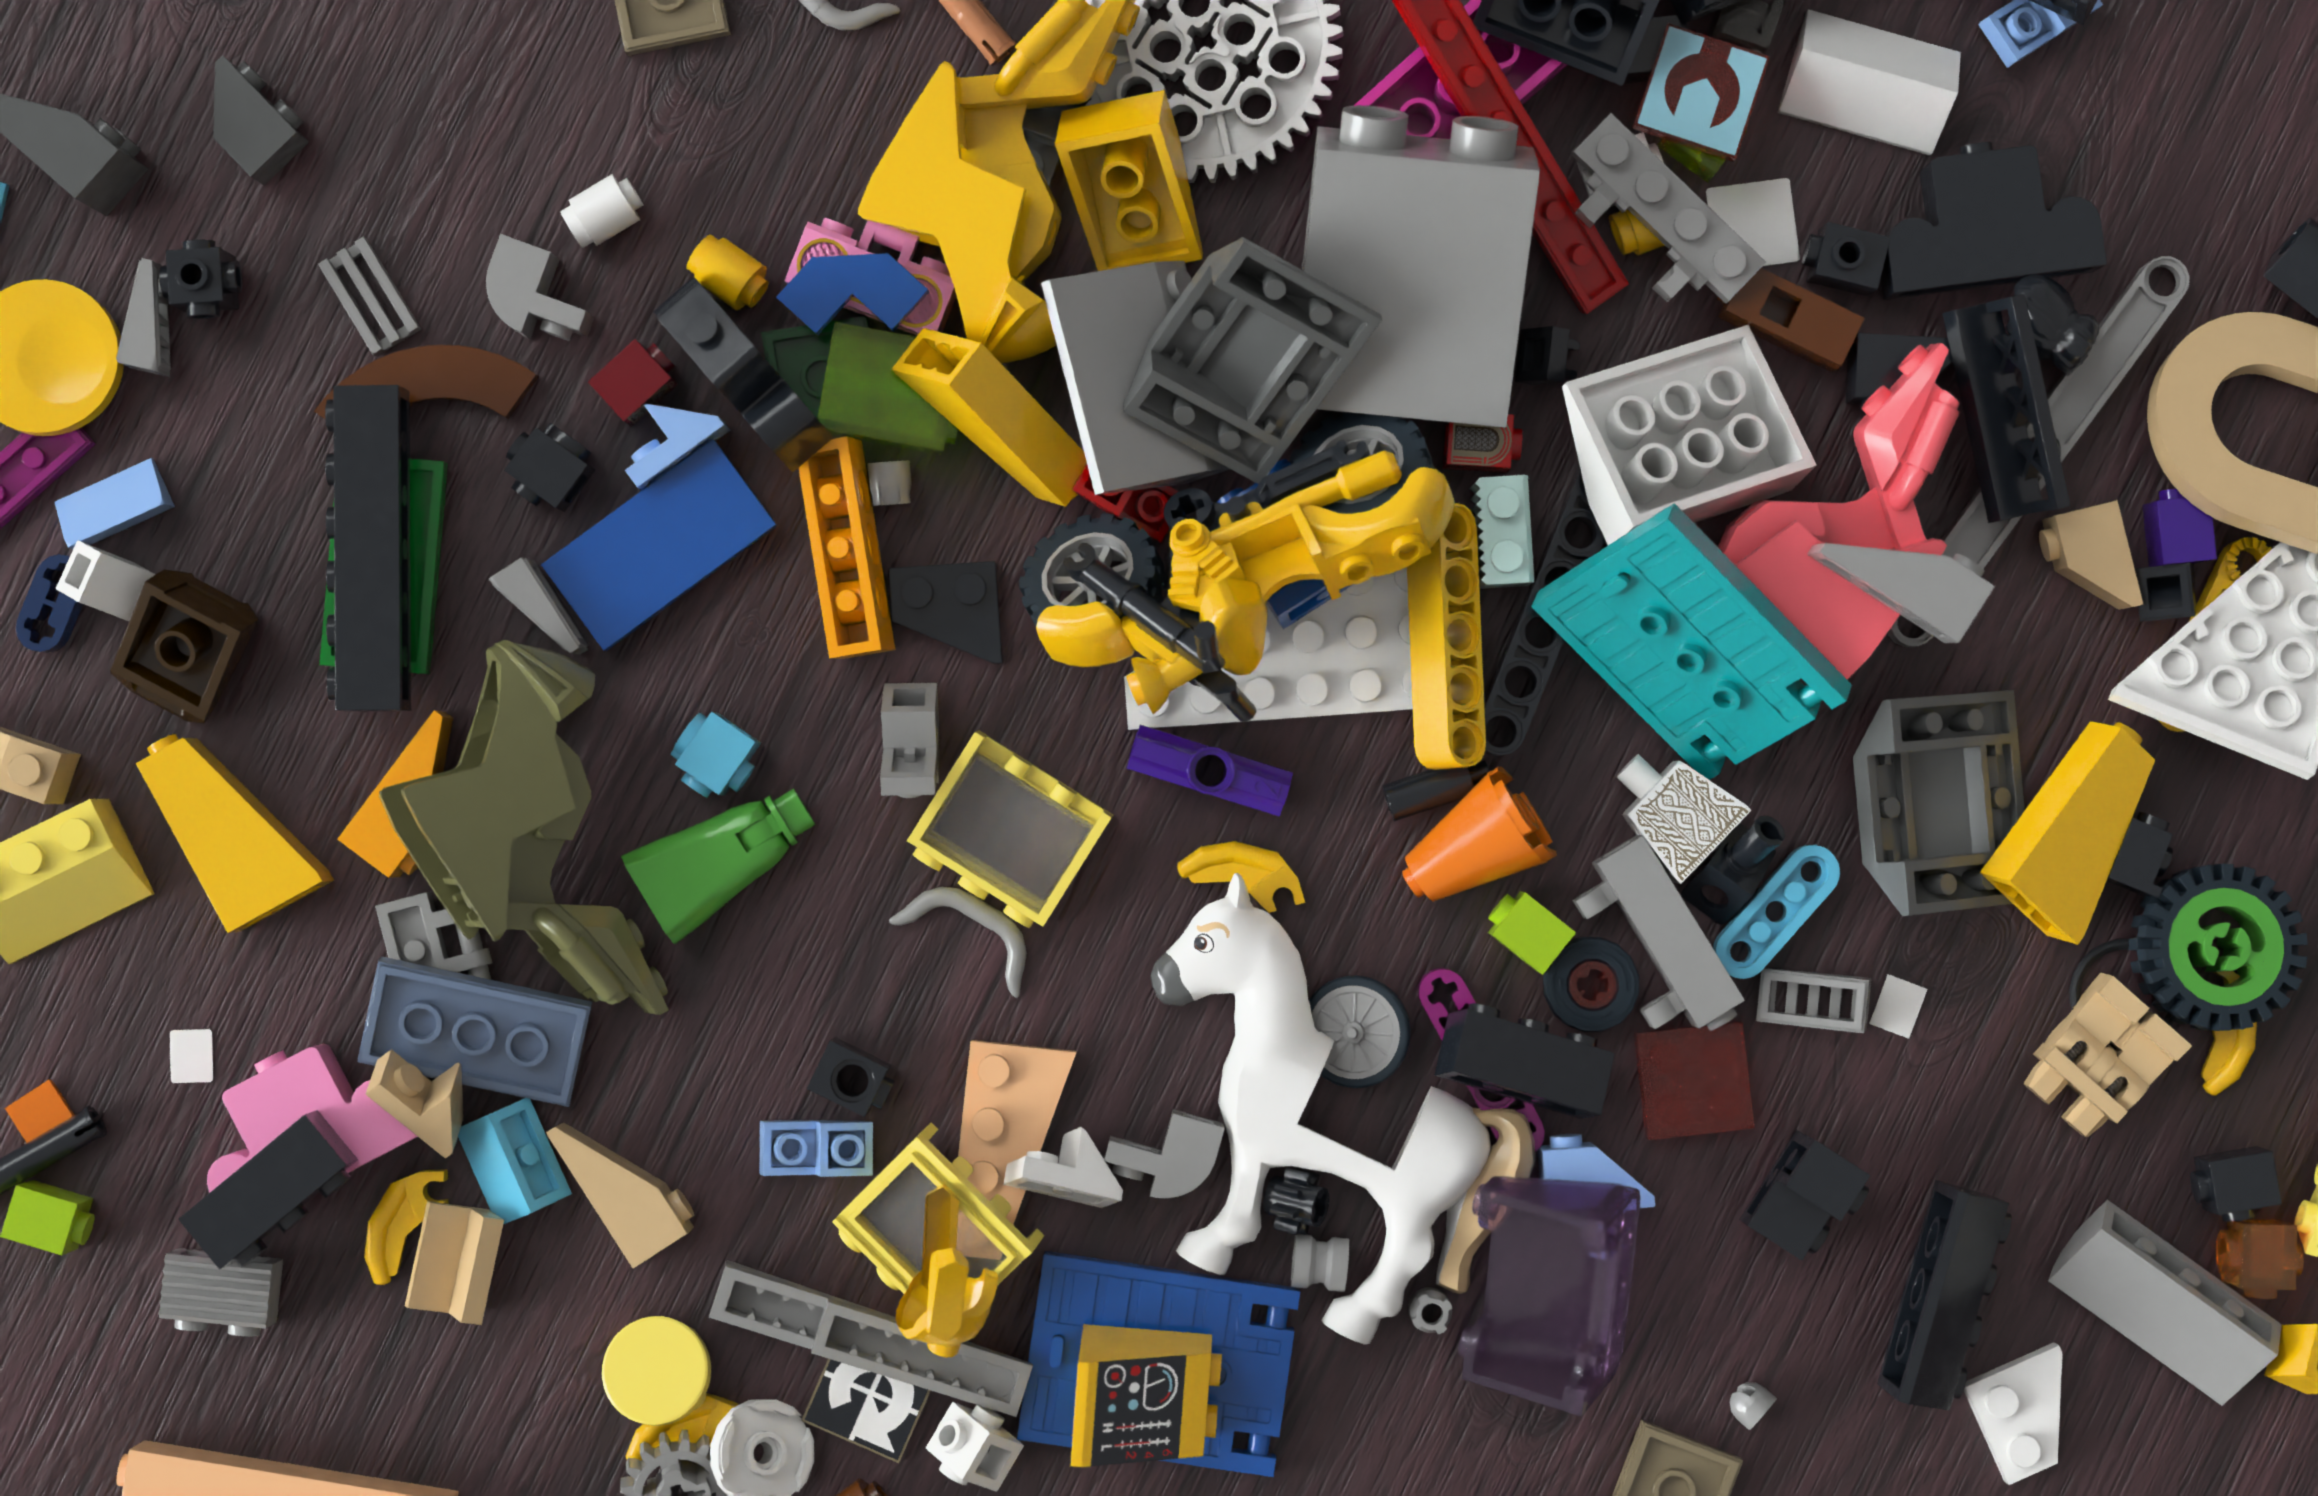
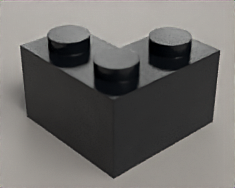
(1803, 1193)

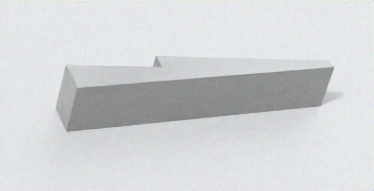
(865, 1339)

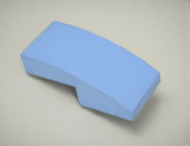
(2023, 28)
(816, 1148)

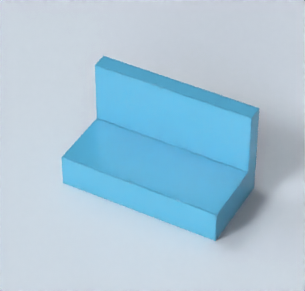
(513, 1161)

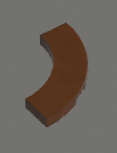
(449, 374)

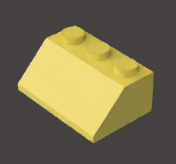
(66, 878)

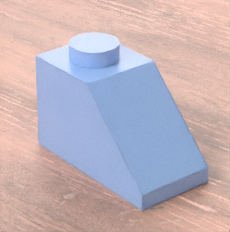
(1582, 1161)

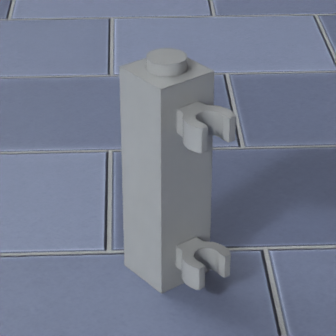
(1668, 935)

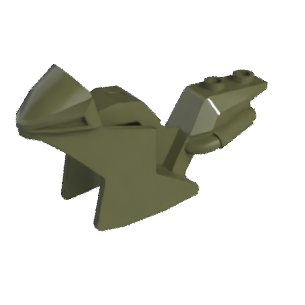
(500, 821)

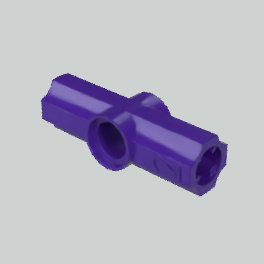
(1242, 782)

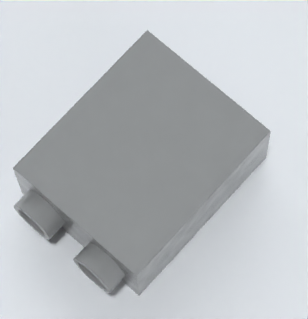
(1434, 246)

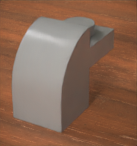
(519, 288)
(910, 739)
(1182, 1163)

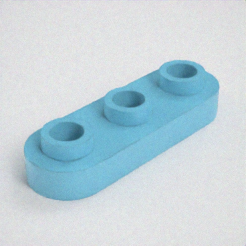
(1798, 902)

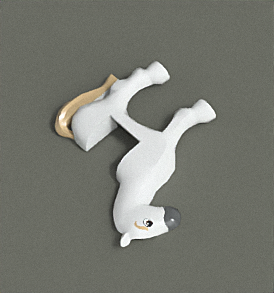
(1266, 1089)

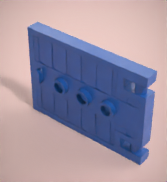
(1131, 1295)

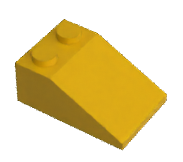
(1129, 181)

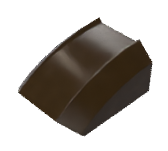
(183, 644)

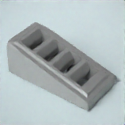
(146, 326)
(532, 594)
(1859, 1008)

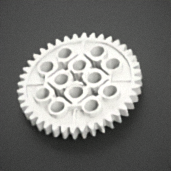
(1223, 132)

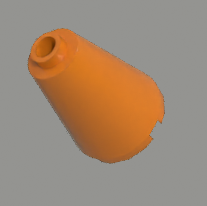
(1479, 841)

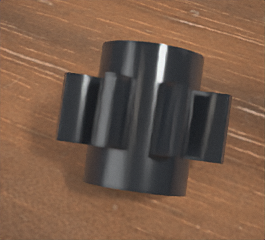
(1296, 1201)

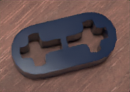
(37, 606)

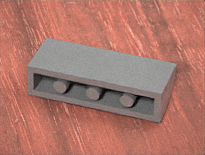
(2166, 1303)

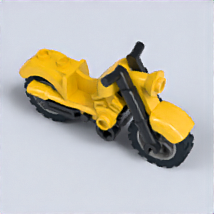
(1342, 512)

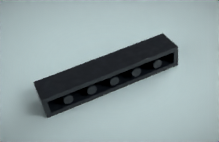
(370, 548)

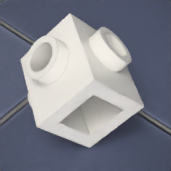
(964, 1443)

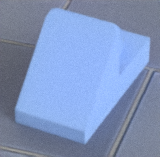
(685, 434)

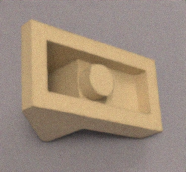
(424, 1106)

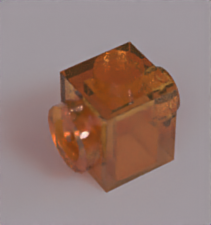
(2260, 1256)

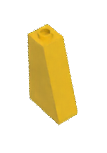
(993, 412)
(2072, 831)
(229, 837)

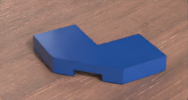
(831, 281)

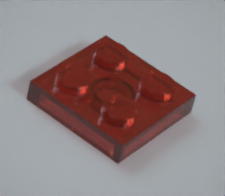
(1694, 1080)

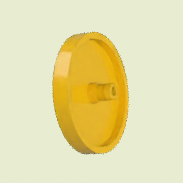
(55, 357)

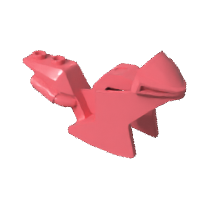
(1897, 449)

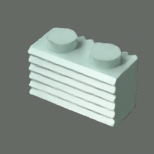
(1503, 531)

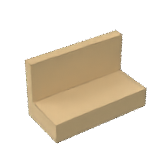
(455, 1261)

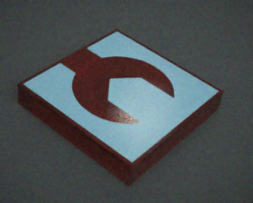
(1700, 92)

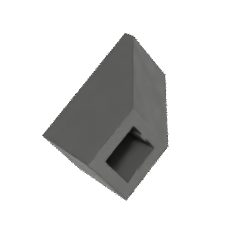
(249, 126)

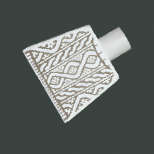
(1679, 813)

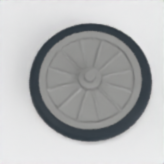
(1367, 1030)

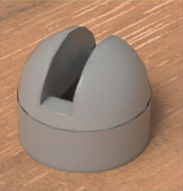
(1751, 1403)

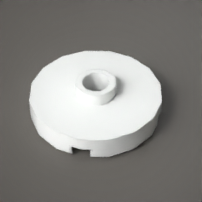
(785, 1443)

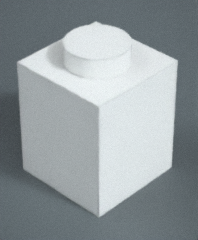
(103, 580)

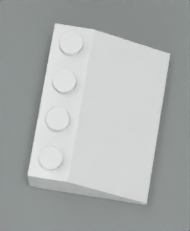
(1684, 430)

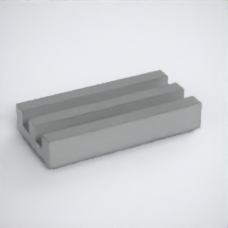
(346, 258)

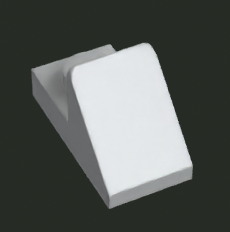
(1077, 1176)

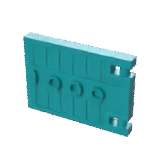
(1690, 643)

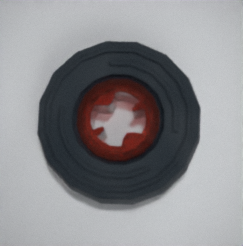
(1607, 1006)

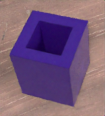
(2177, 531)

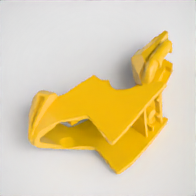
(971, 183)

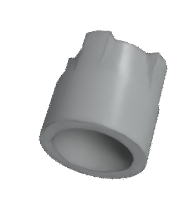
(890, 482)
(1424, 1297)

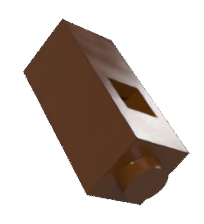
(1794, 319)

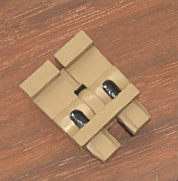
(2142, 1052)

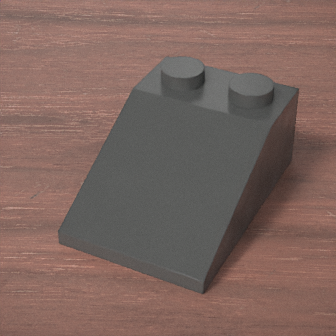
(82, 157)

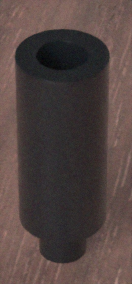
(1431, 789)

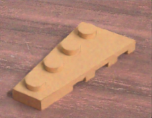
(1008, 1110)

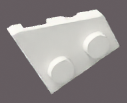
(2020, 1412)

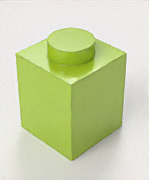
(1529, 930)
(48, 1218)

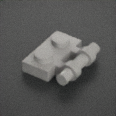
(415, 936)

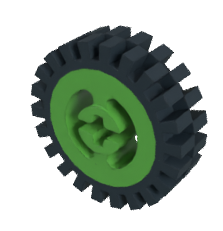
(2260, 951)

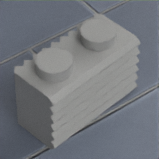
(234, 1296)

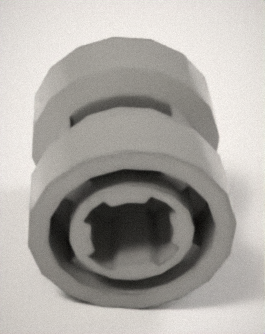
(1320, 1262)

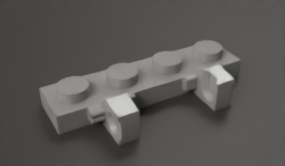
(1696, 237)

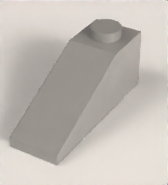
(1924, 588)

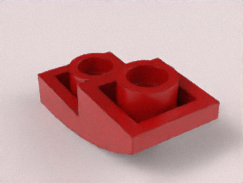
(1141, 505)

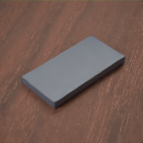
(498, 1031)

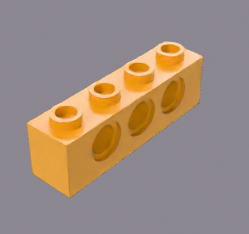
(846, 550)

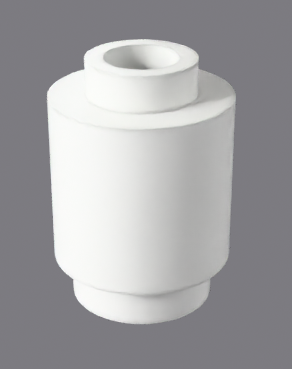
(602, 211)

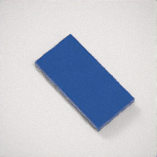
(659, 545)

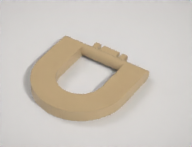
(2185, 434)

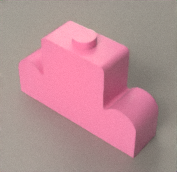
(296, 1086)

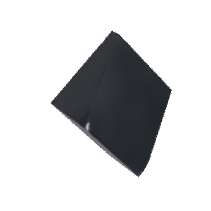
(2167, 591)

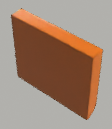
(39, 1111)

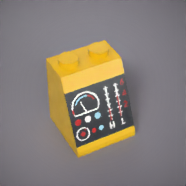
(1143, 1395)

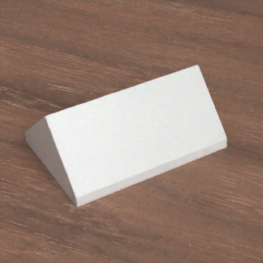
(1871, 82)

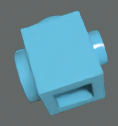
(714, 754)

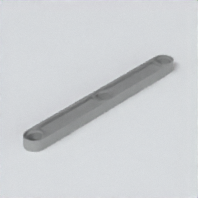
(2074, 404)

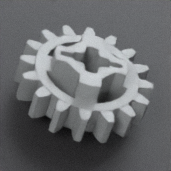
(674, 1470)

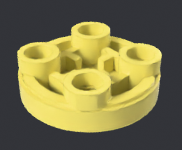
(656, 1371)

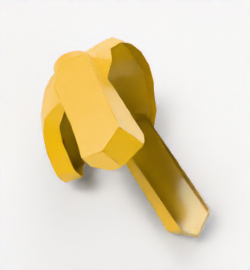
(941, 1301)

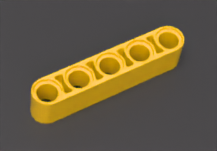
(1447, 648)

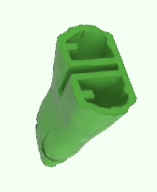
(706, 865)

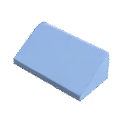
(113, 504)

